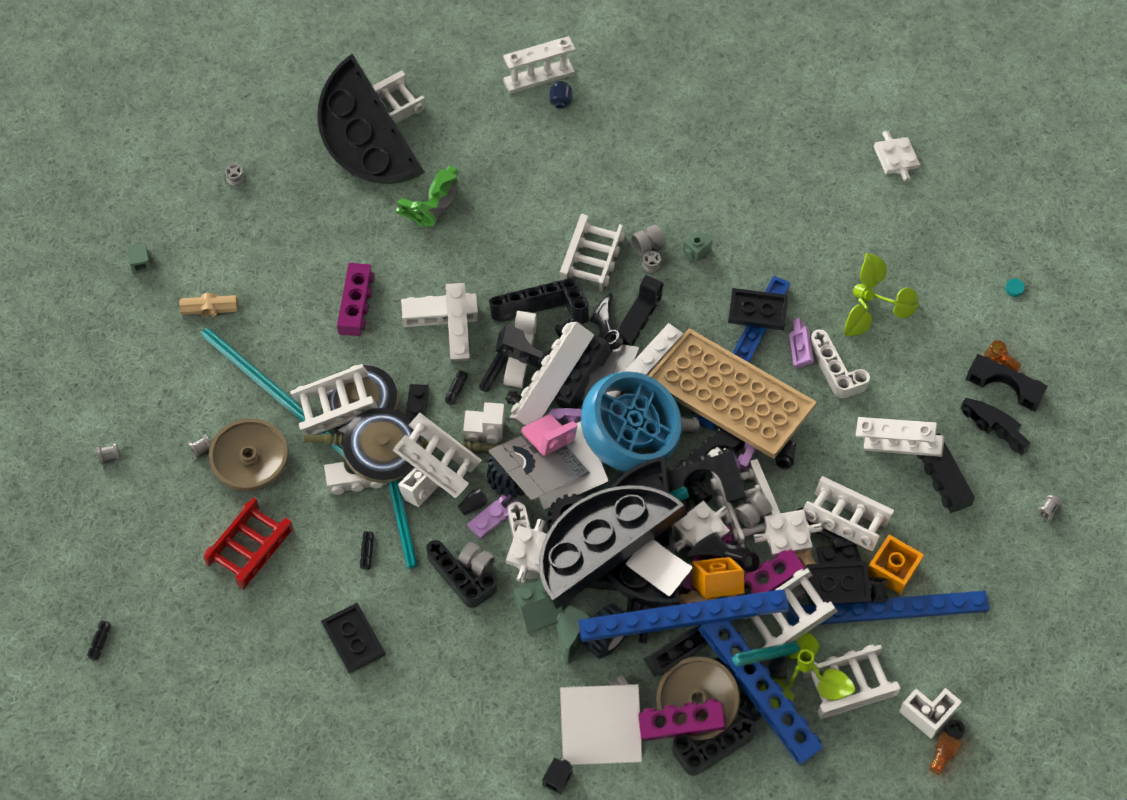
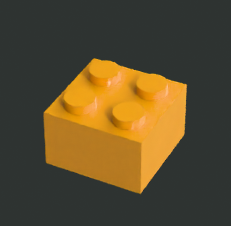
(896, 563)
(717, 578)

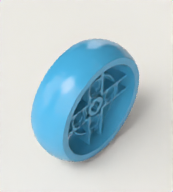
(656, 413)

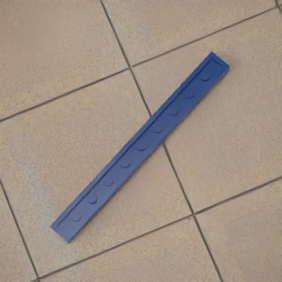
(751, 337)
(902, 608)
(683, 615)

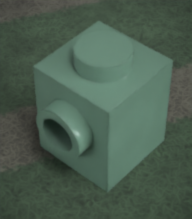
(697, 246)
(139, 257)

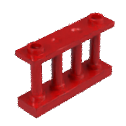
(255, 559)

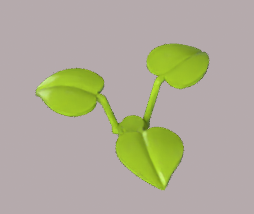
(875, 271)
(833, 684)

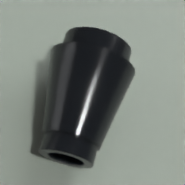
(786, 456)
(472, 501)

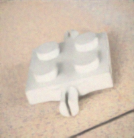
(896, 155)
(700, 523)
(788, 532)
(526, 549)

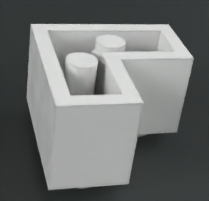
(485, 425)
(930, 715)

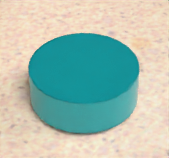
(1014, 287)

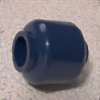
(560, 94)

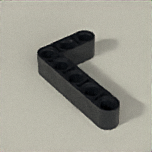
(540, 298)

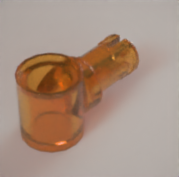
(1002, 355)
(945, 749)

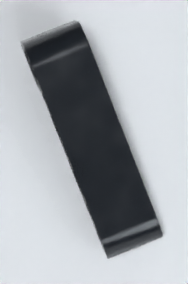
(644, 305)
(457, 572)
(716, 743)

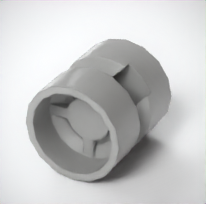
(648, 240)
(755, 508)
(475, 558)

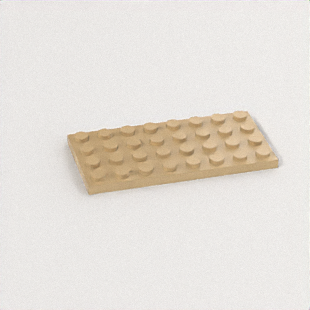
(732, 393)

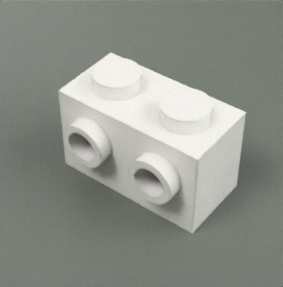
(416, 487)

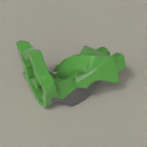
(441, 196)

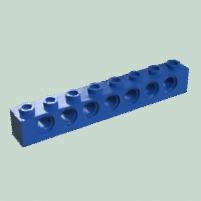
(761, 699)

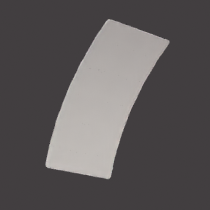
(659, 566)

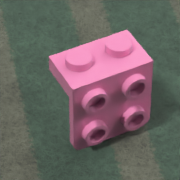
(549, 434)

